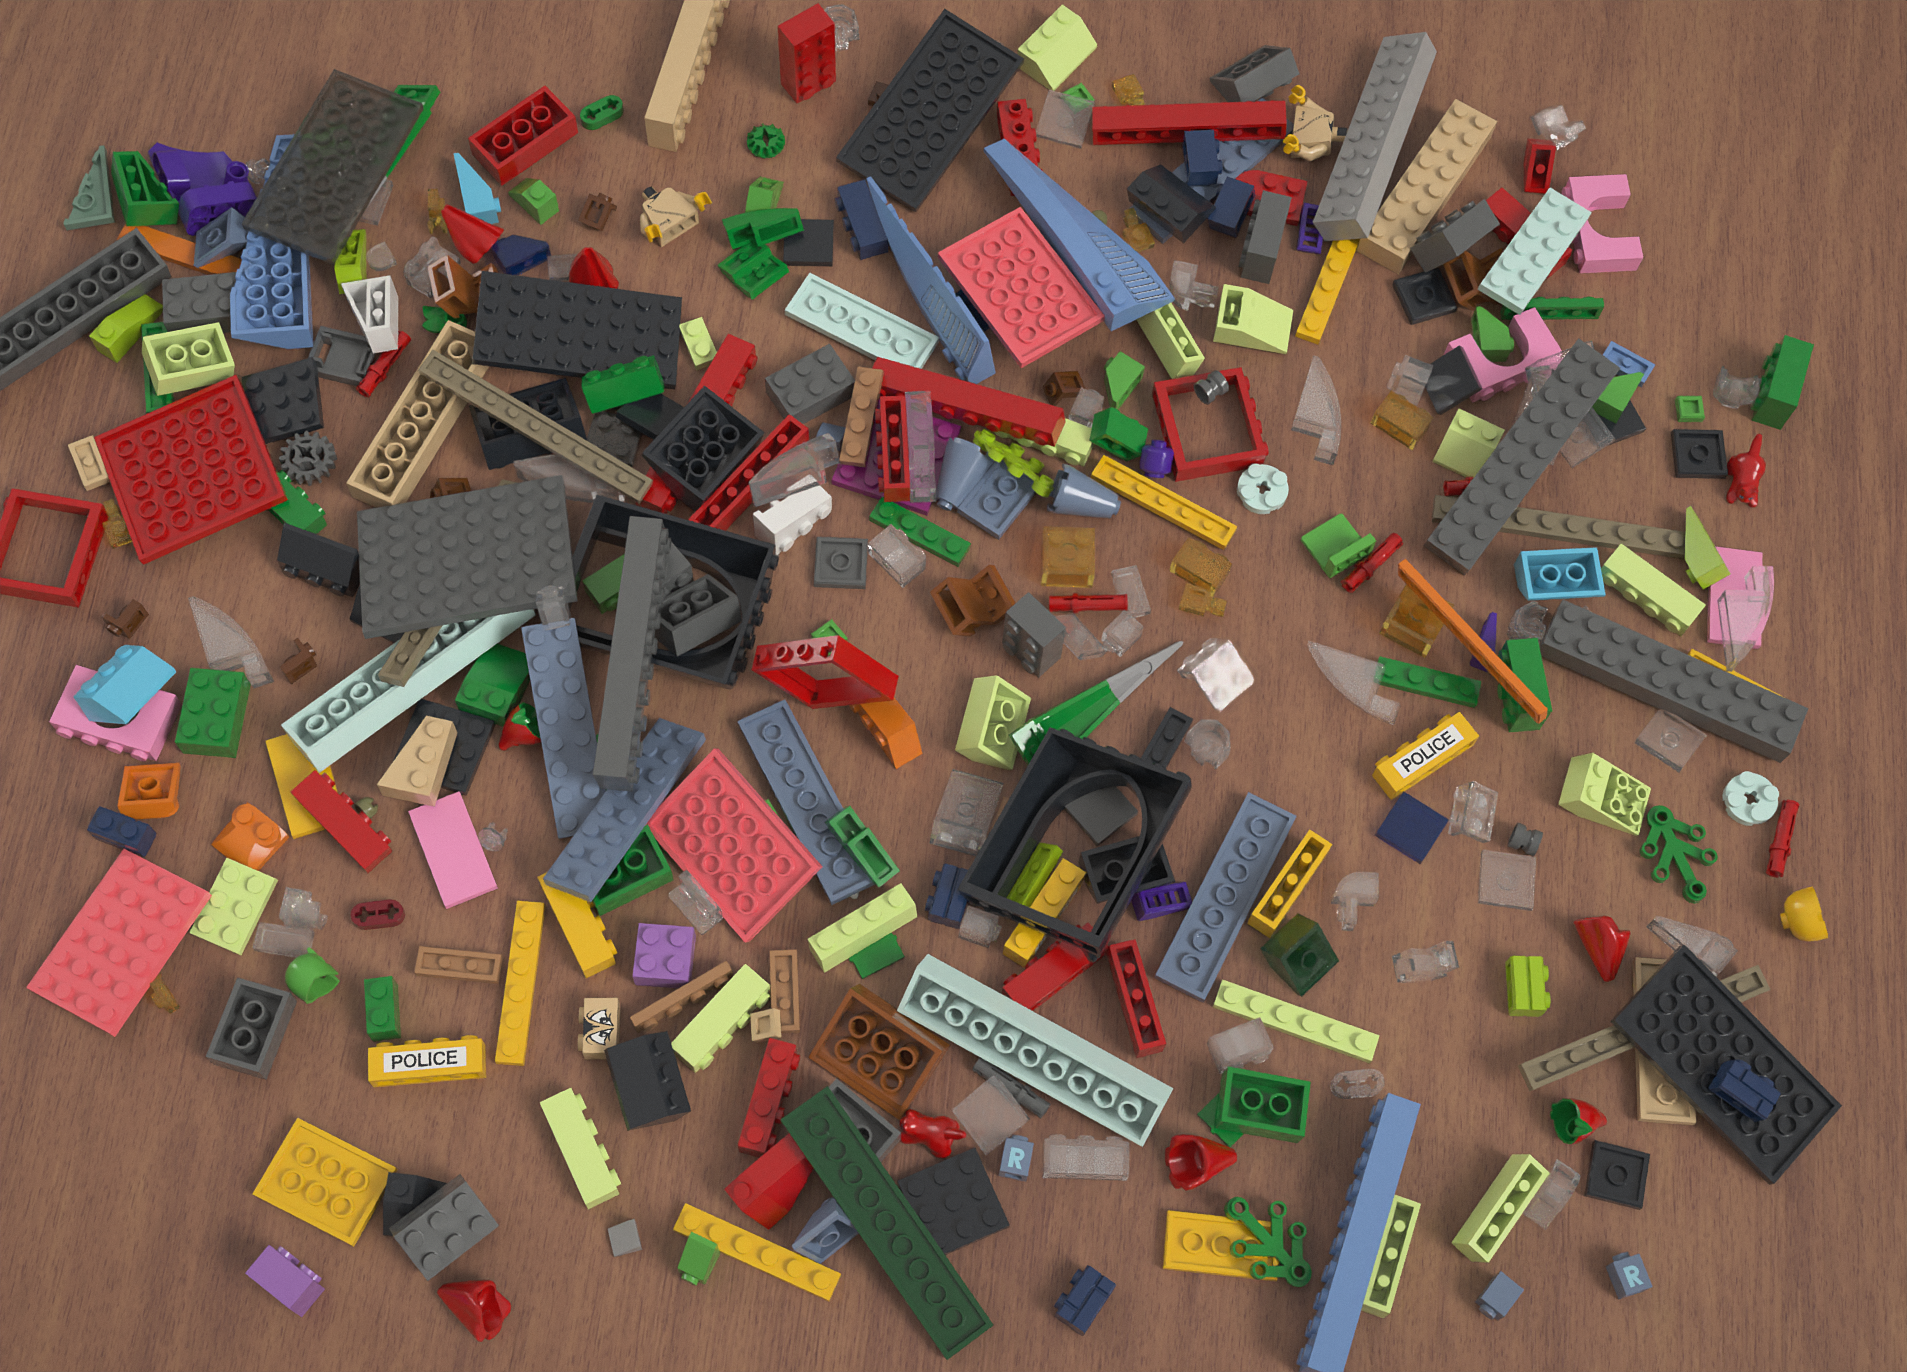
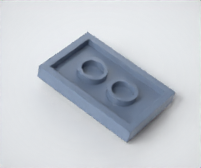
(997, 500)

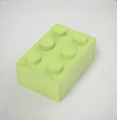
(187, 358)

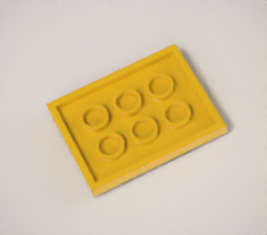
(324, 1182)

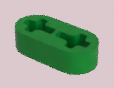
(601, 112)

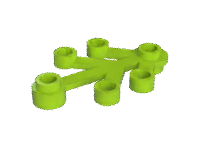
(1016, 465)

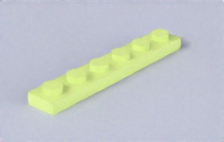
(1296, 1021)

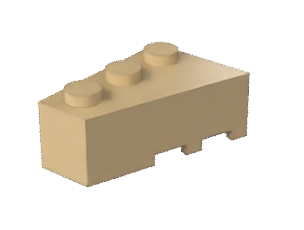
(421, 764)

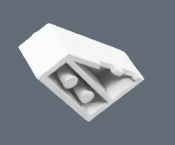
(376, 310)
(791, 517)

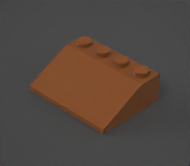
(878, 1051)

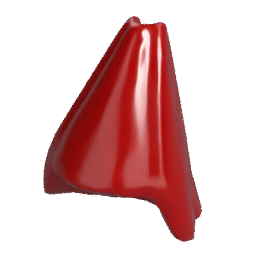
(470, 234)
(592, 269)
(1603, 943)
(1196, 1160)
(476, 1306)

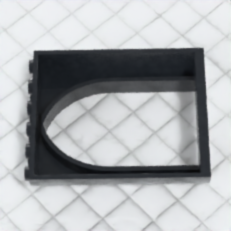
(733, 559)
(1056, 776)

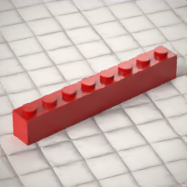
(1169, 121)
(722, 377)
(975, 403)

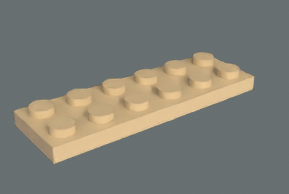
(1655, 1095)

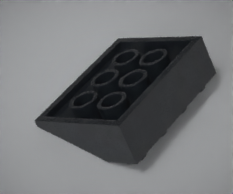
(504, 445)
(702, 447)

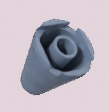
(960, 472)
(1081, 495)

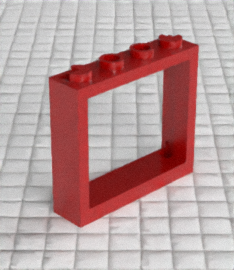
(1216, 465)
(84, 556)
(867, 684)

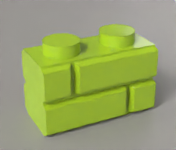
(1527, 986)

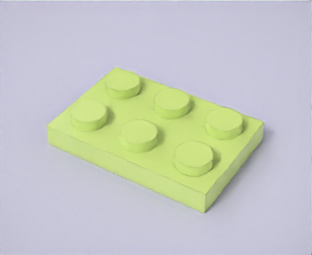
(234, 906)

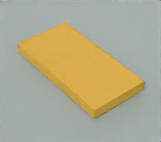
(290, 770)
(1203, 1245)

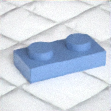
(1628, 361)

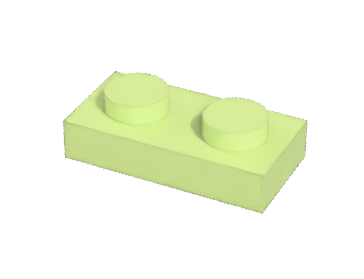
(698, 342)

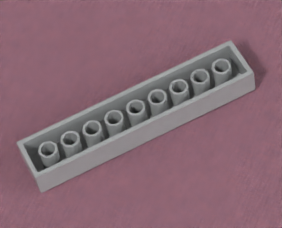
(1375, 137)

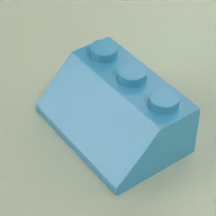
(1559, 574)
(123, 685)

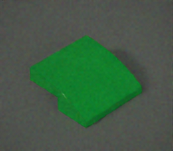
(753, 269)

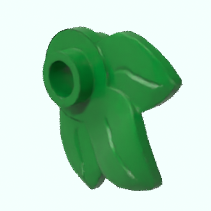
(437, 318)

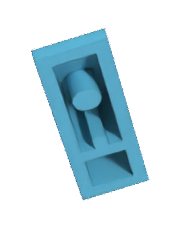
(476, 193)

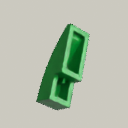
(762, 226)
(862, 846)

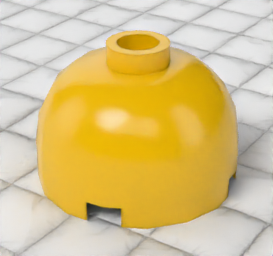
(1804, 916)

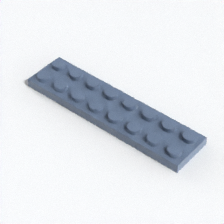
(1236, 159)
(563, 722)
(803, 795)
(623, 814)
(1225, 897)

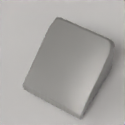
(625, 1238)

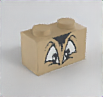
(600, 1026)

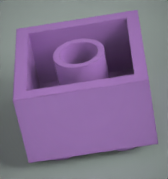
(664, 955)
(282, 1278)

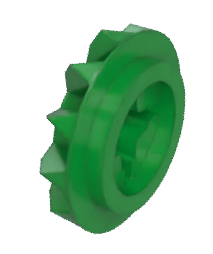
(758, 147)

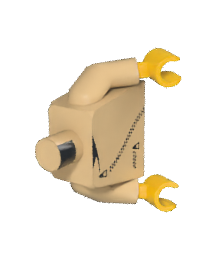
(1312, 129)
(669, 213)

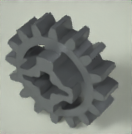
(310, 448)

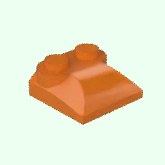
(149, 791)
(250, 837)

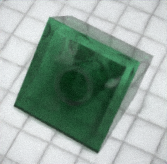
(1300, 953)

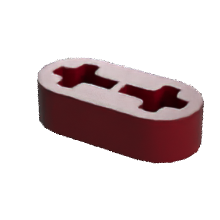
(377, 908)

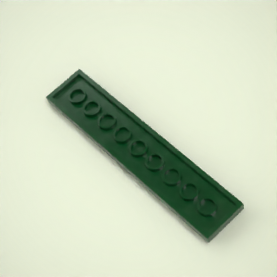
(887, 1223)

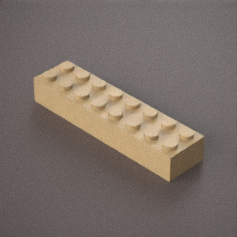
(683, 72)
(1427, 185)
(414, 428)

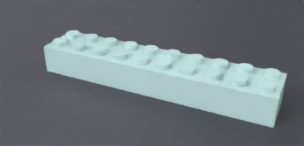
(365, 704)
(1034, 1049)

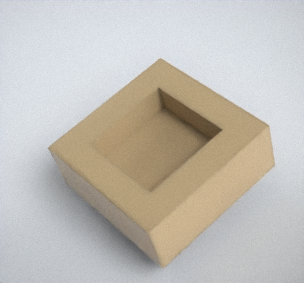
(765, 1025)

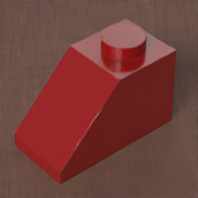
(1538, 165)

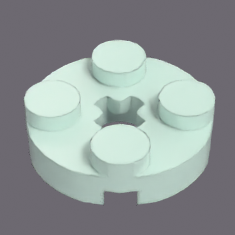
(1262, 475)
(1756, 785)

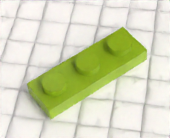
(1035, 874)

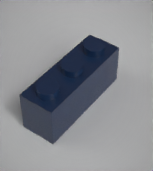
(861, 219)

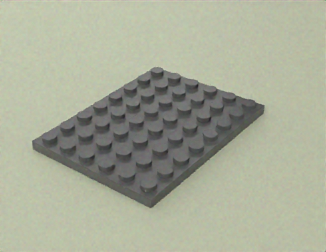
(463, 556)

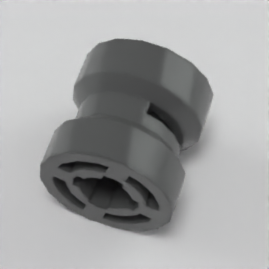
(1211, 387)
(1527, 840)

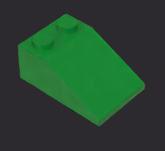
(494, 684)

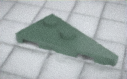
(94, 201)

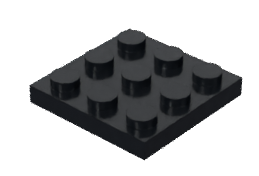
(285, 400)
(469, 745)
(955, 1201)

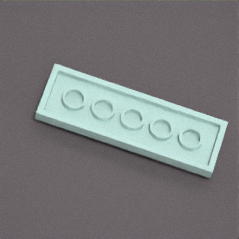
(1534, 251)
(859, 323)

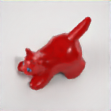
(1746, 470)
(933, 1132)

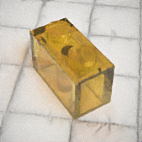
(1401, 420)
(1200, 566)

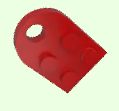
(1280, 185)

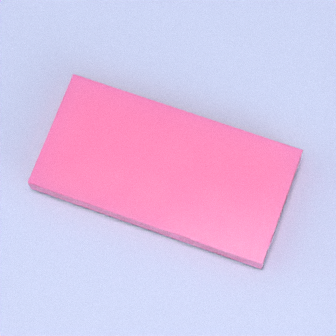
(1738, 564)
(453, 850)

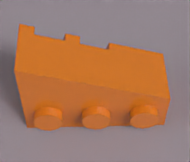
(891, 729)

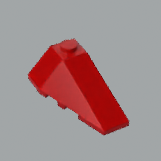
(771, 1183)

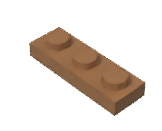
(458, 965)
(785, 988)

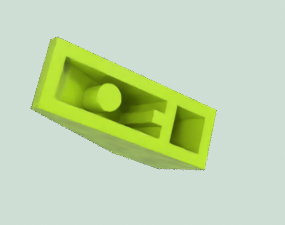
(352, 260)
(123, 328)
(1701, 554)

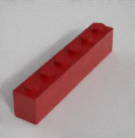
(734, 494)

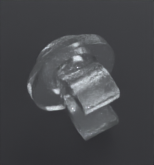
(257, 170)
(491, 838)

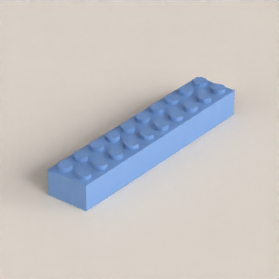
(1360, 1235)

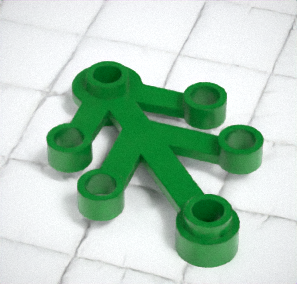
(1676, 849)
(1271, 1244)

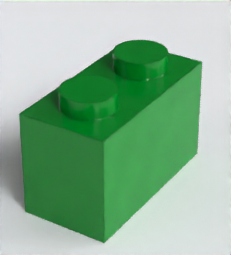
(1118, 434)
(382, 1008)

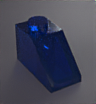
(519, 254)

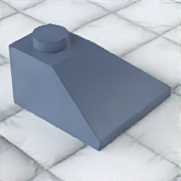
(220, 238)
(825, 1232)

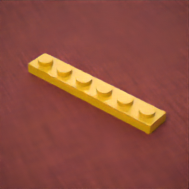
(1326, 290)
(1163, 502)
(520, 983)
(759, 1252)

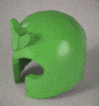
(306, 978)

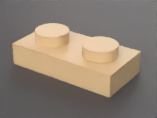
(89, 463)

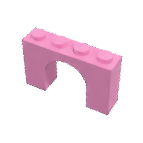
(1593, 251)
(1534, 342)
(141, 737)

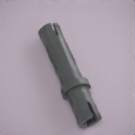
(1021, 1093)

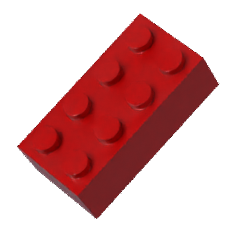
(807, 53)
(523, 135)

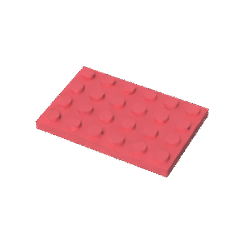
(1021, 287)
(733, 844)
(119, 942)

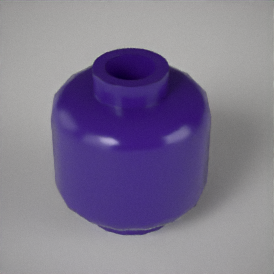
(1156, 459)

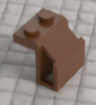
(1466, 282)
(460, 290)
(973, 601)

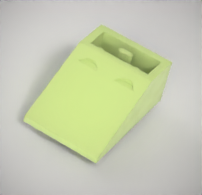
(1252, 320)
(1604, 794)

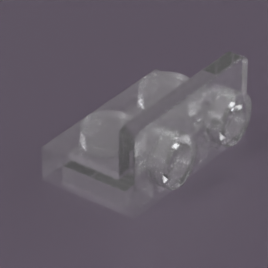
(416, 270)
(1473, 811)
(695, 903)

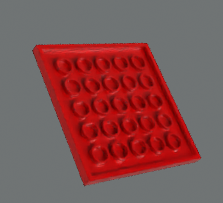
(190, 469)

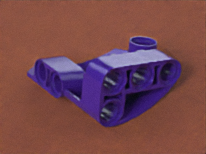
(202, 184)

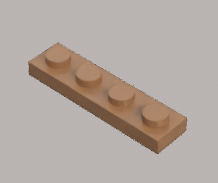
(861, 416)
(673, 1002)

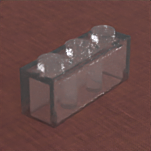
(1085, 1158)

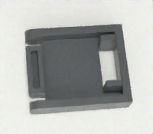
(347, 357)

